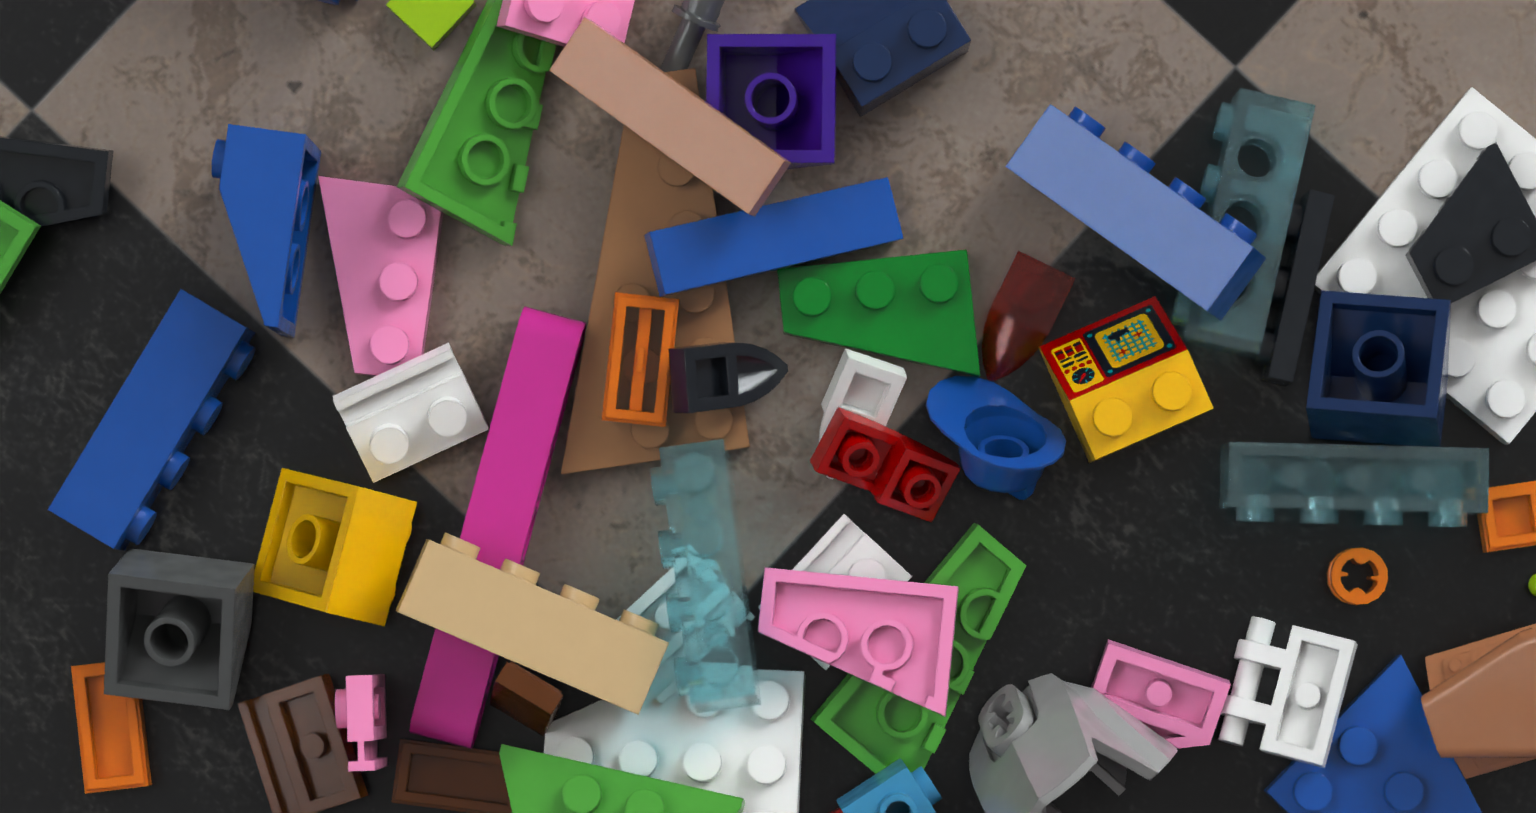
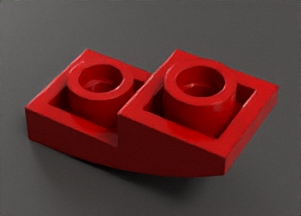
(885, 463)

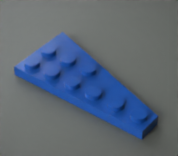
(1378, 759)

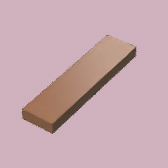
(670, 116)

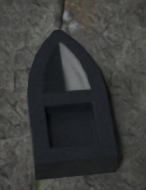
(722, 375)

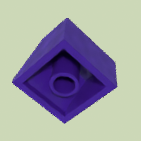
(778, 91)

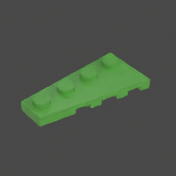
(482, 129)
(886, 727)

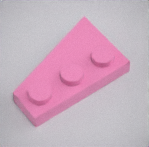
(384, 269)
(868, 627)

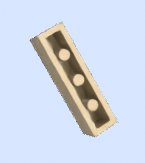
(532, 625)

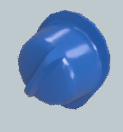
(997, 435)

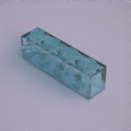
(1354, 479)
(709, 576)

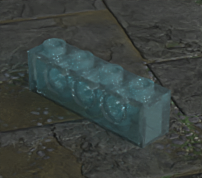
(1282, 131)

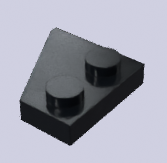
(1477, 233)

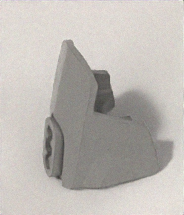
(1049, 738)

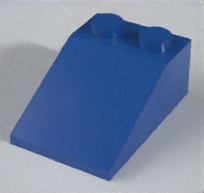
(269, 199)

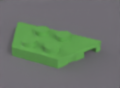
(563, 785)

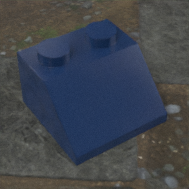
(885, 43)
(1379, 369)

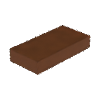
(526, 698)
(450, 778)

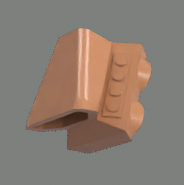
(1484, 702)

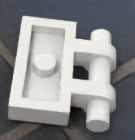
(1306, 695)

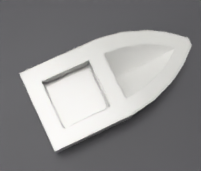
(863, 387)

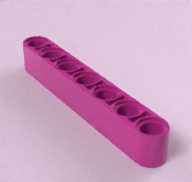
(502, 510)

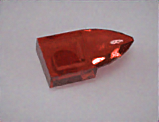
(1022, 314)

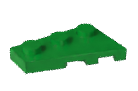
(887, 306)

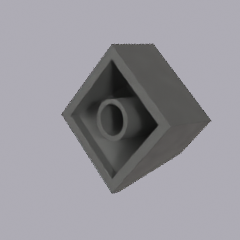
(177, 627)

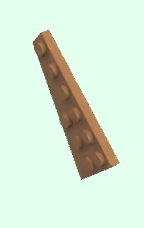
(645, 197)

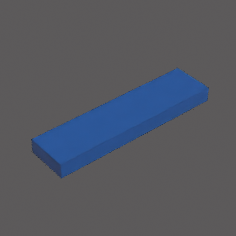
(775, 238)

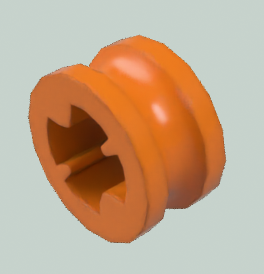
(1358, 557)

